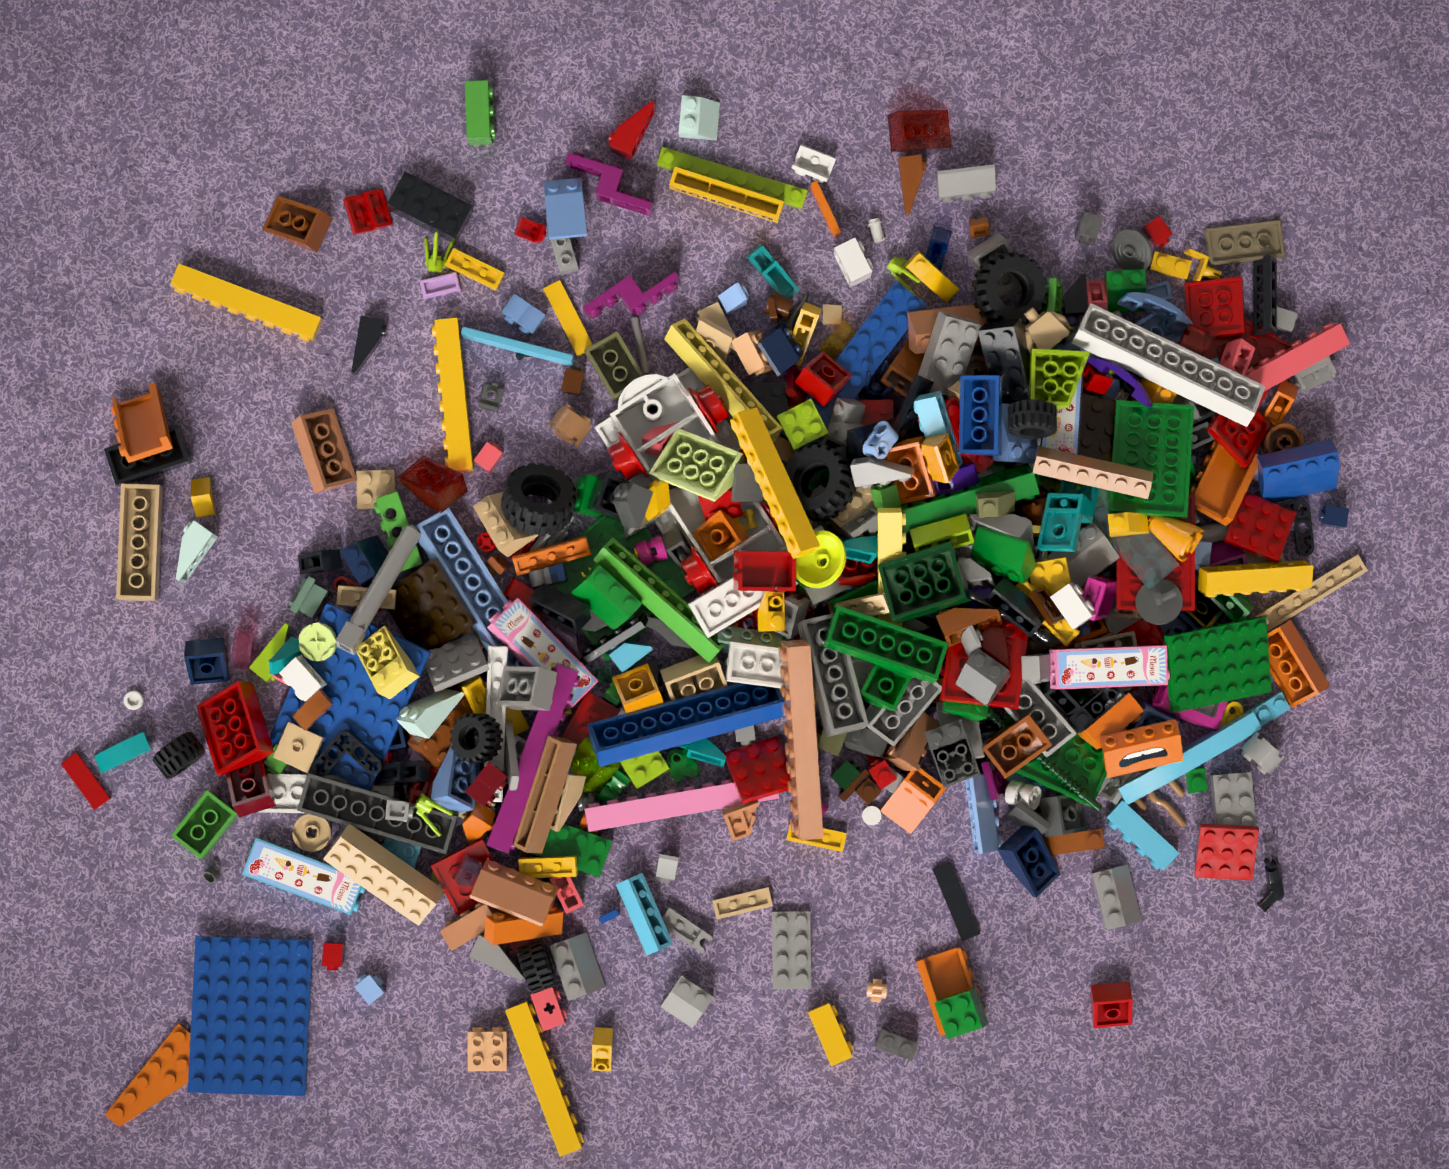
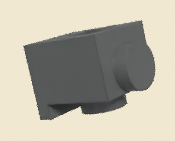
(491, 404)

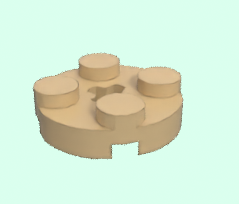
(309, 843)

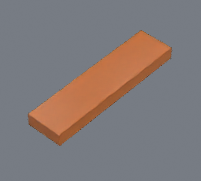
(551, 555)

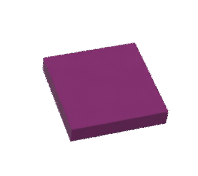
(995, 781)

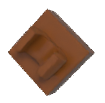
(978, 227)
(497, 565)

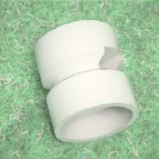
(1022, 792)

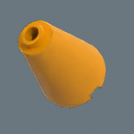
(1176, 535)

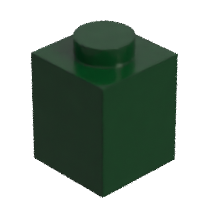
(846, 774)

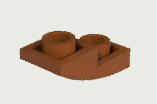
(313, 709)

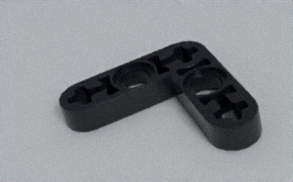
(1306, 519)
(350, 749)

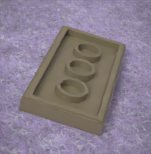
(1244, 242)

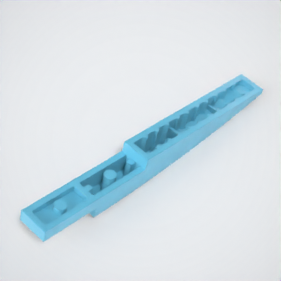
(1206, 748)

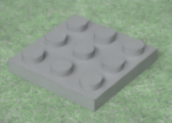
(456, 662)

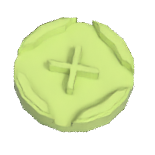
(317, 641)

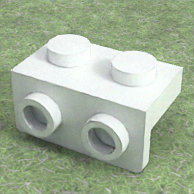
(813, 163)

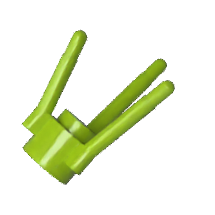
(434, 263)
(898, 266)
(425, 804)

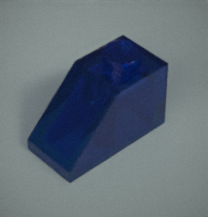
(938, 246)

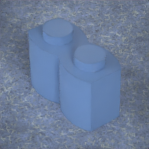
(523, 314)

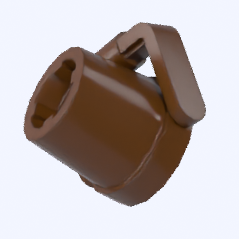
(778, 306)

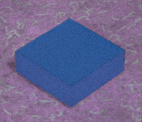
(608, 916)

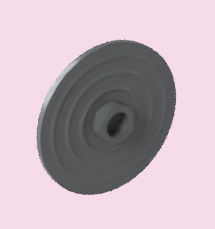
(1131, 250)
(1160, 603)

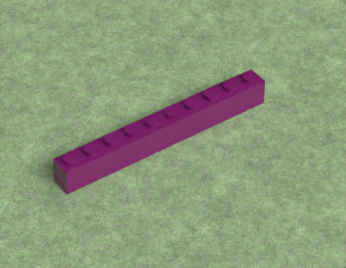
(544, 725)

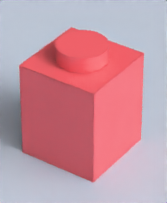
(489, 456)

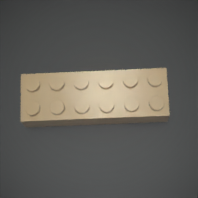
(139, 542)
(383, 874)

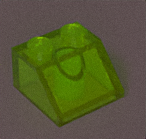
(587, 765)

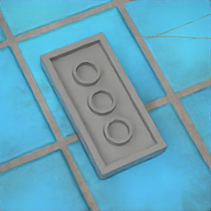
(791, 950)

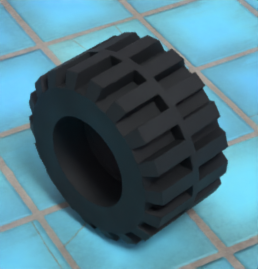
(1032, 419)
(488, 742)
(178, 755)
(536, 967)

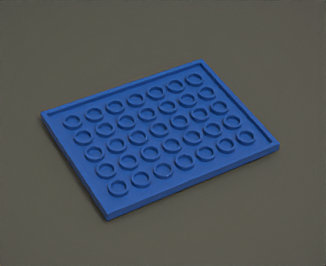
(355, 703)
(250, 1016)

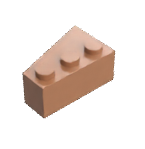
(911, 746)
(468, 926)

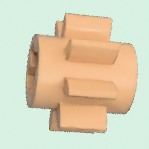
(876, 990)

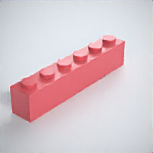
(1299, 356)

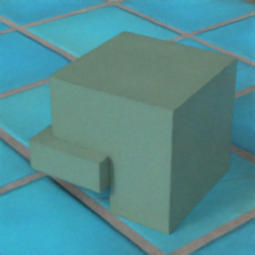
(309, 598)

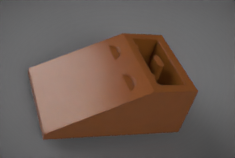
(902, 371)

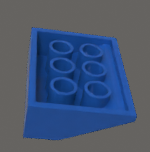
(1298, 471)

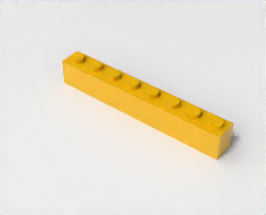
(246, 302)
(453, 394)
(774, 483)
(543, 1078)

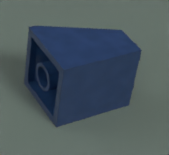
(365, 558)

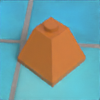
(719, 534)

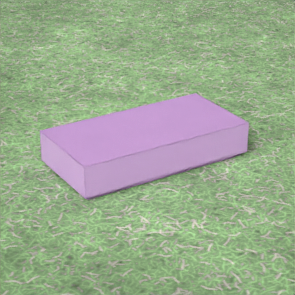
(440, 285)

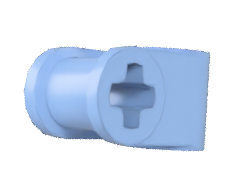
(882, 439)

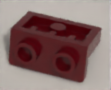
(793, 391)

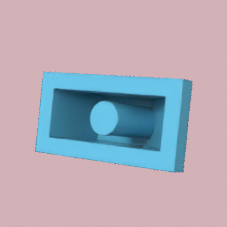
(628, 653)

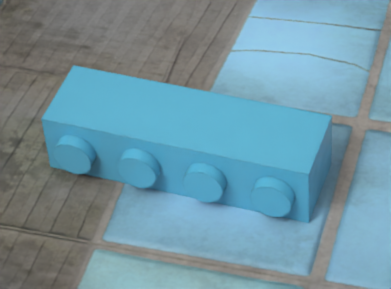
(935, 418)
(1142, 835)
(644, 914)

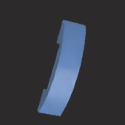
(1176, 318)

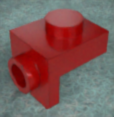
(530, 230)
(881, 773)

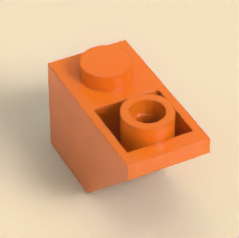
(478, 822)

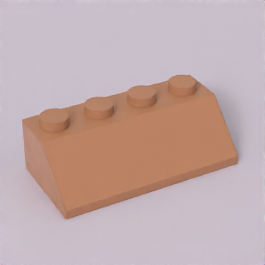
(922, 323)
(323, 450)
(514, 892)

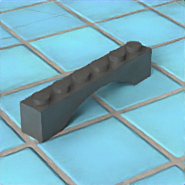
(596, 624)

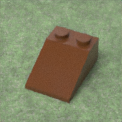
(297, 223)
(956, 620)
(1016, 745)

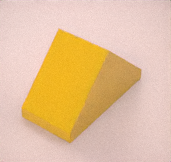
(202, 497)

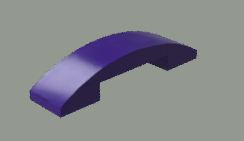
(1140, 392)

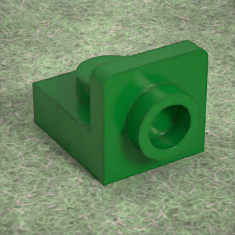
(1196, 780)

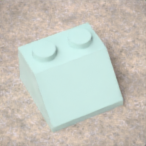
(699, 118)

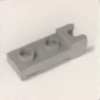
(685, 929)

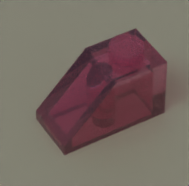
(243, 649)

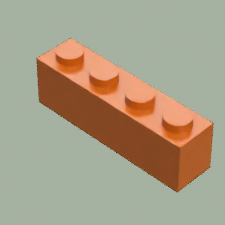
(507, 928)

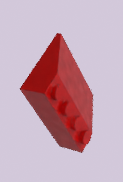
(235, 728)

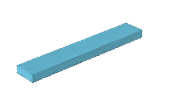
(517, 346)

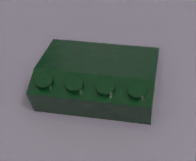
(924, 582)

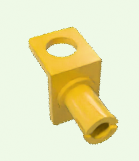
(1203, 269)

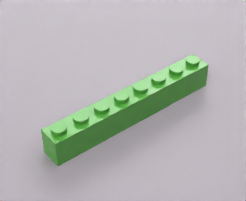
(657, 597)

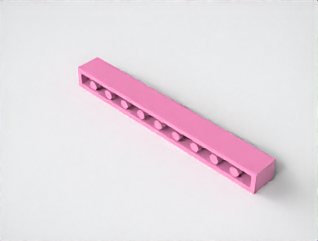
(663, 806)

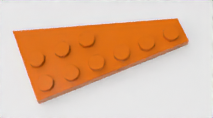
(157, 1079)

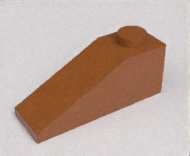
(911, 173)
(1075, 842)

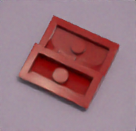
(367, 211)

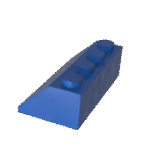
(980, 415)

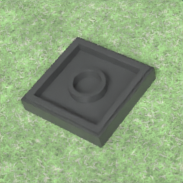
(1025, 816)

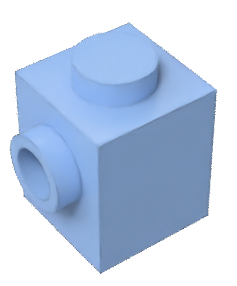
(370, 987)

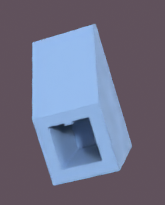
(733, 298)

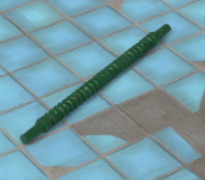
(1081, 793)

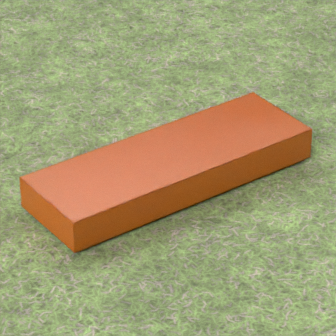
(825, 209)

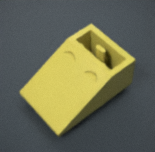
(386, 663)

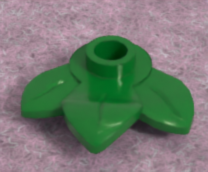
(684, 767)

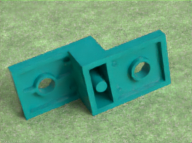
(1066, 510)

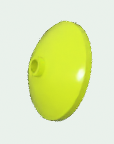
(811, 567)

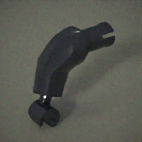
(1274, 884)

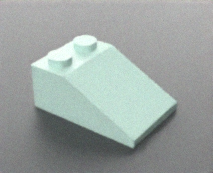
(194, 546)
(428, 713)

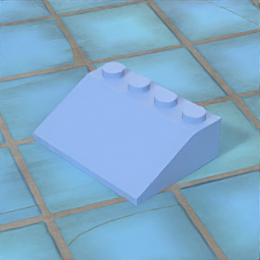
(982, 816)

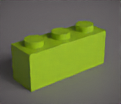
(952, 529)

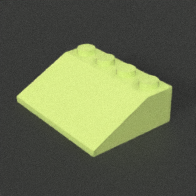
(697, 465)

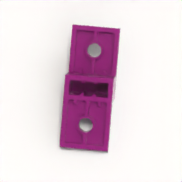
(609, 184)
(631, 296)

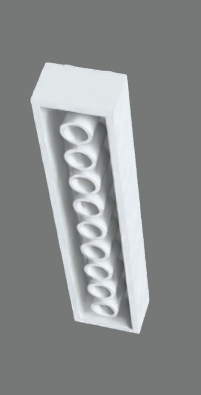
(1168, 365)

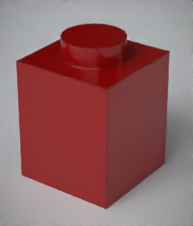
(1157, 232)
(1096, 380)
(333, 955)

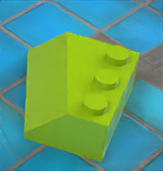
(1055, 375)

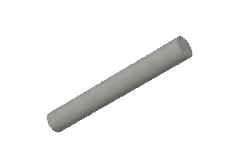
(639, 345)

